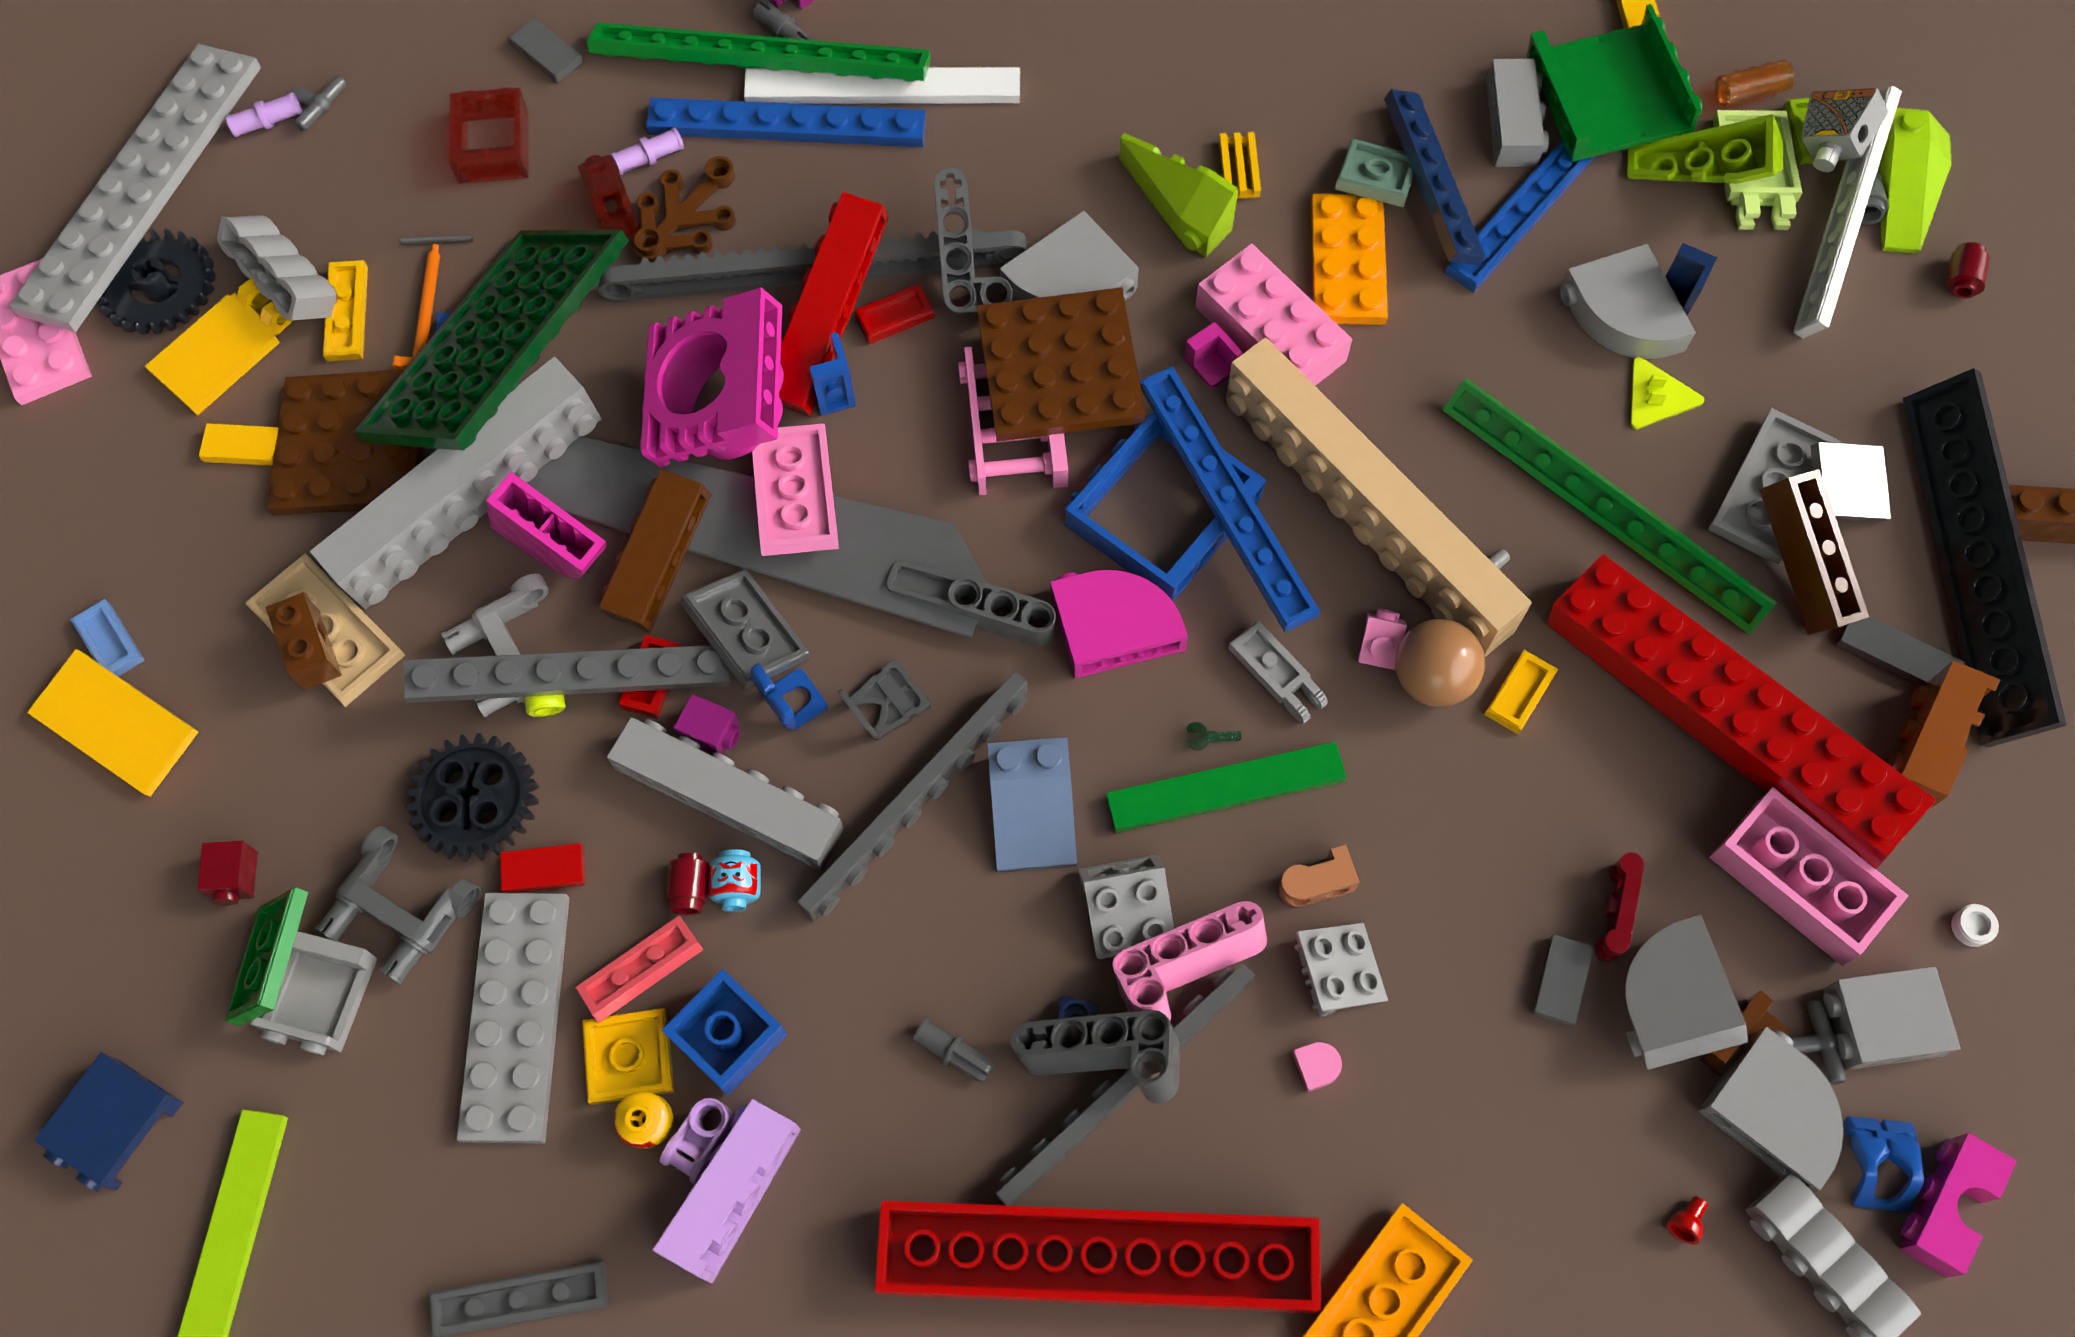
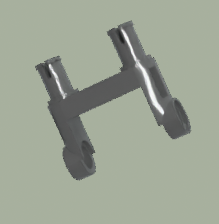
(417, 936)

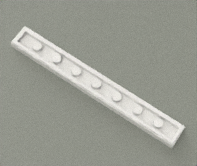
(940, 86)
(1843, 229)

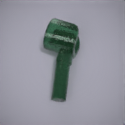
(1209, 736)

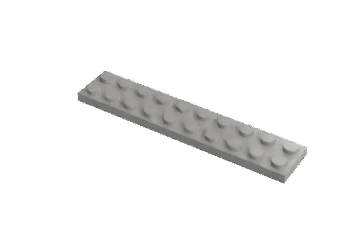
(135, 188)

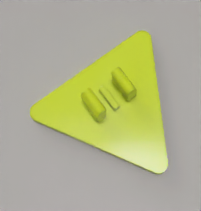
(1658, 395)

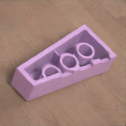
(728, 1191)

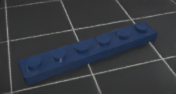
(1434, 178)

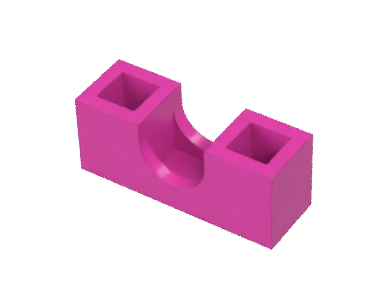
(1936, 1231)

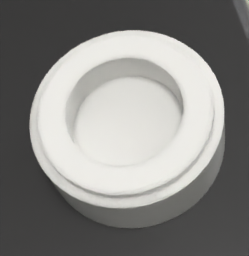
(1975, 925)

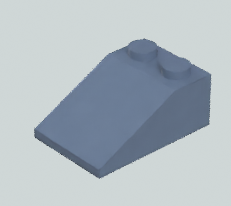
(1032, 804)

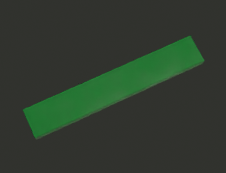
(1225, 787)

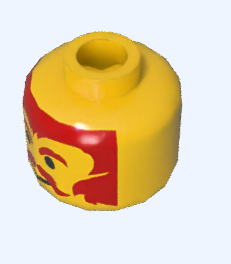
(657, 1124)

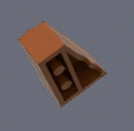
(1939, 727)

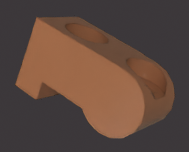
(1320, 882)

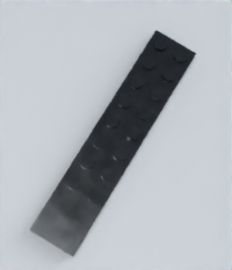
(1983, 557)

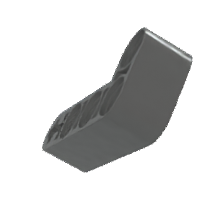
(960, 242)
(1047, 1049)

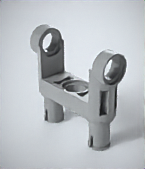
(489, 624)

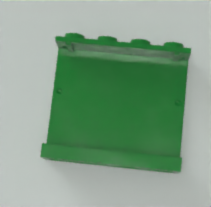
(1616, 88)

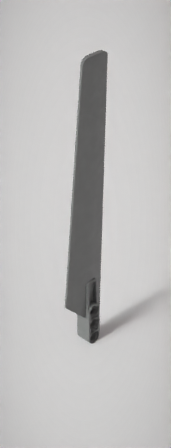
(883, 557)

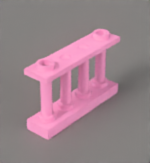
(1051, 463)

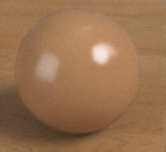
(1440, 663)

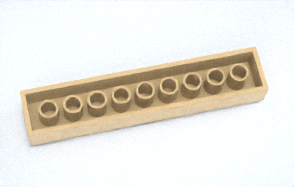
(1373, 496)

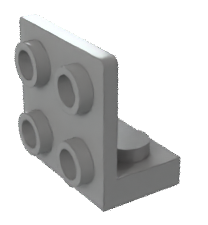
(1126, 903)

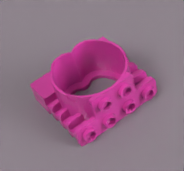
(681, 358)

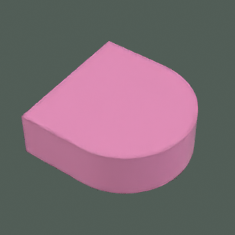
(1317, 1064)

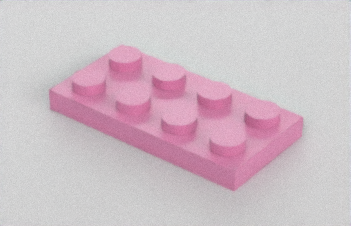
(33, 353)
(795, 492)

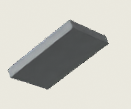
(744, 627)

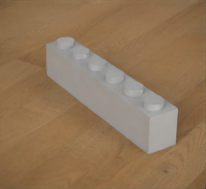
(726, 792)

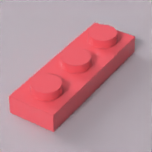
(639, 969)

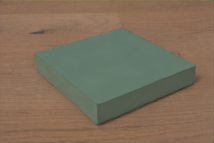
(1375, 173)

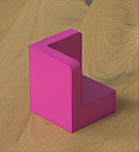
(1211, 355)

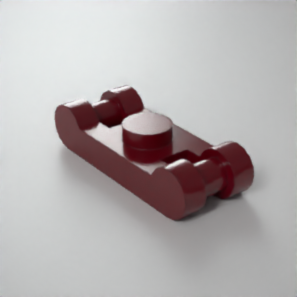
(1621, 906)

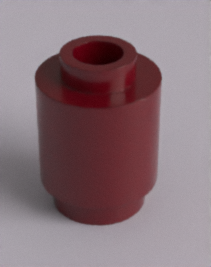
(1968, 270)
(687, 884)

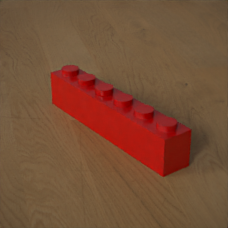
(828, 295)

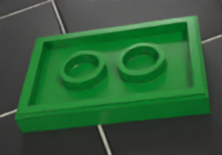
(266, 957)

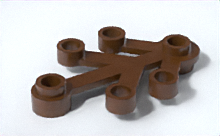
(683, 214)

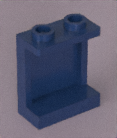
(104, 1121)

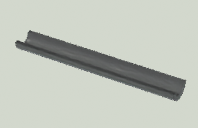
(440, 239)

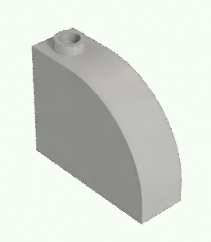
(1071, 261)
(1628, 305)
(1681, 997)
(1779, 1108)

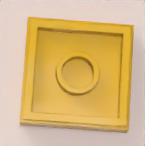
(627, 1056)

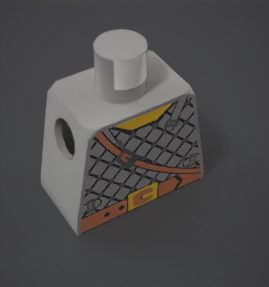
(1841, 124)

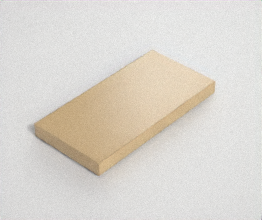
(357, 641)

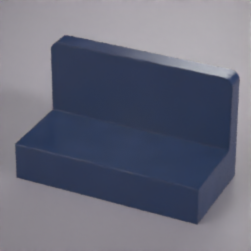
(1689, 274)

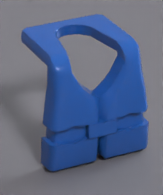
(773, 696)
(1881, 1141)

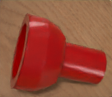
(1687, 1224)

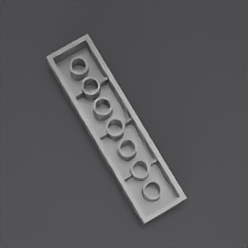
(452, 486)

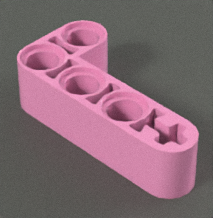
(1187, 954)

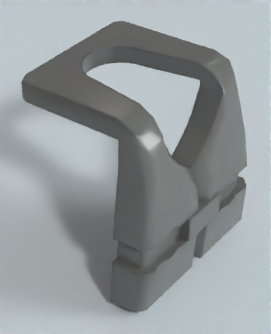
(896, 695)

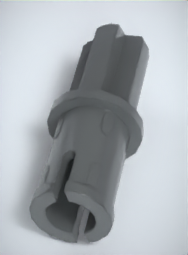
(953, 1051)

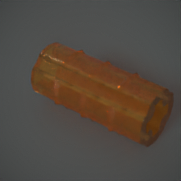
(1754, 83)

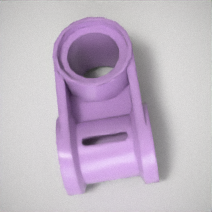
(696, 1141)

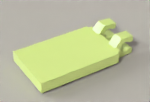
(1777, 191)

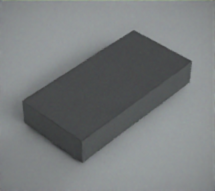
(546, 50)
(1562, 980)

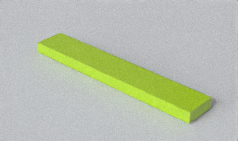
(233, 1225)

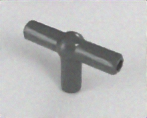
(317, 103)
(1822, 1041)

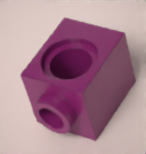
(708, 725)

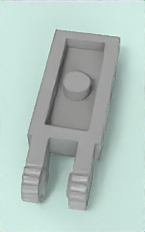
(1277, 670)

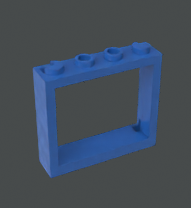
(1107, 476)

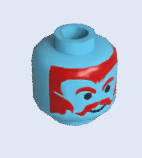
(734, 880)

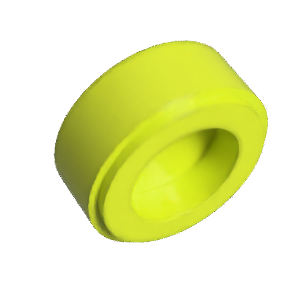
(544, 705)

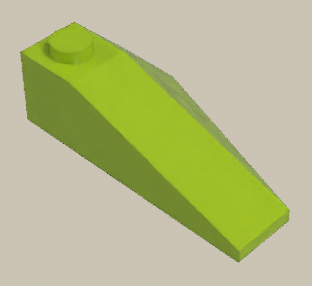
(1913, 177)

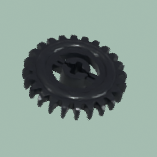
(147, 273)

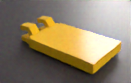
(219, 347)

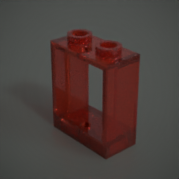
(495, 162)

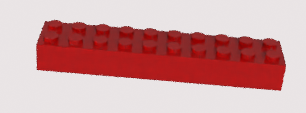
(1738, 710)
(1099, 1257)

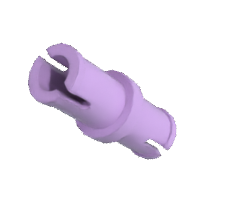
(264, 115)
(647, 151)

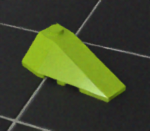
(1713, 155)
(1190, 200)

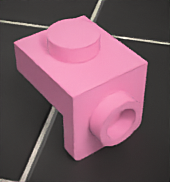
(1381, 638)

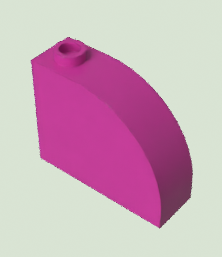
(542, 528)
(1114, 620)

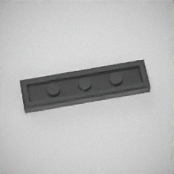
(518, 1300)

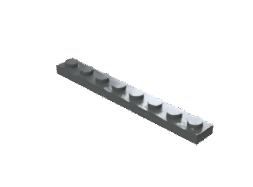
(563, 673)
(905, 808)
(1112, 1096)

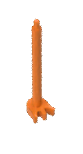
(425, 310)

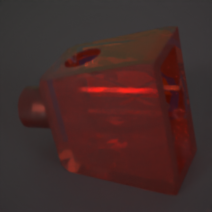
(605, 184)

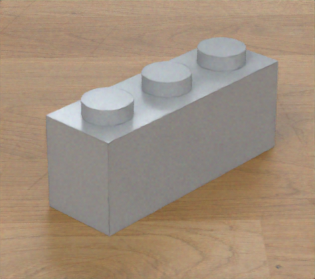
(1516, 113)

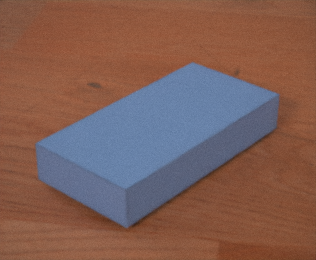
(107, 638)

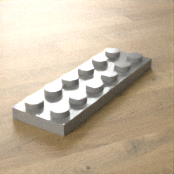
(514, 1019)

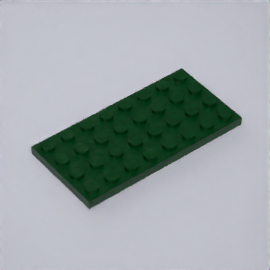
(491, 339)

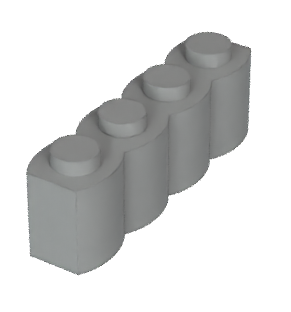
(276, 267)
(1826, 1254)

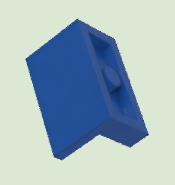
(833, 382)

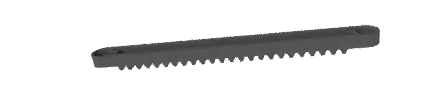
(789, 266)

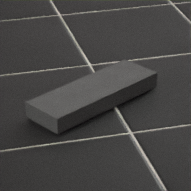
(1894, 650)

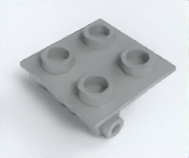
(1340, 968)

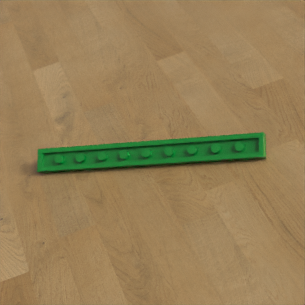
(760, 51)
(1609, 506)

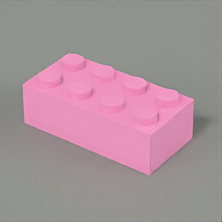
(1259, 301)
(1809, 877)

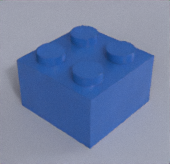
(725, 1032)

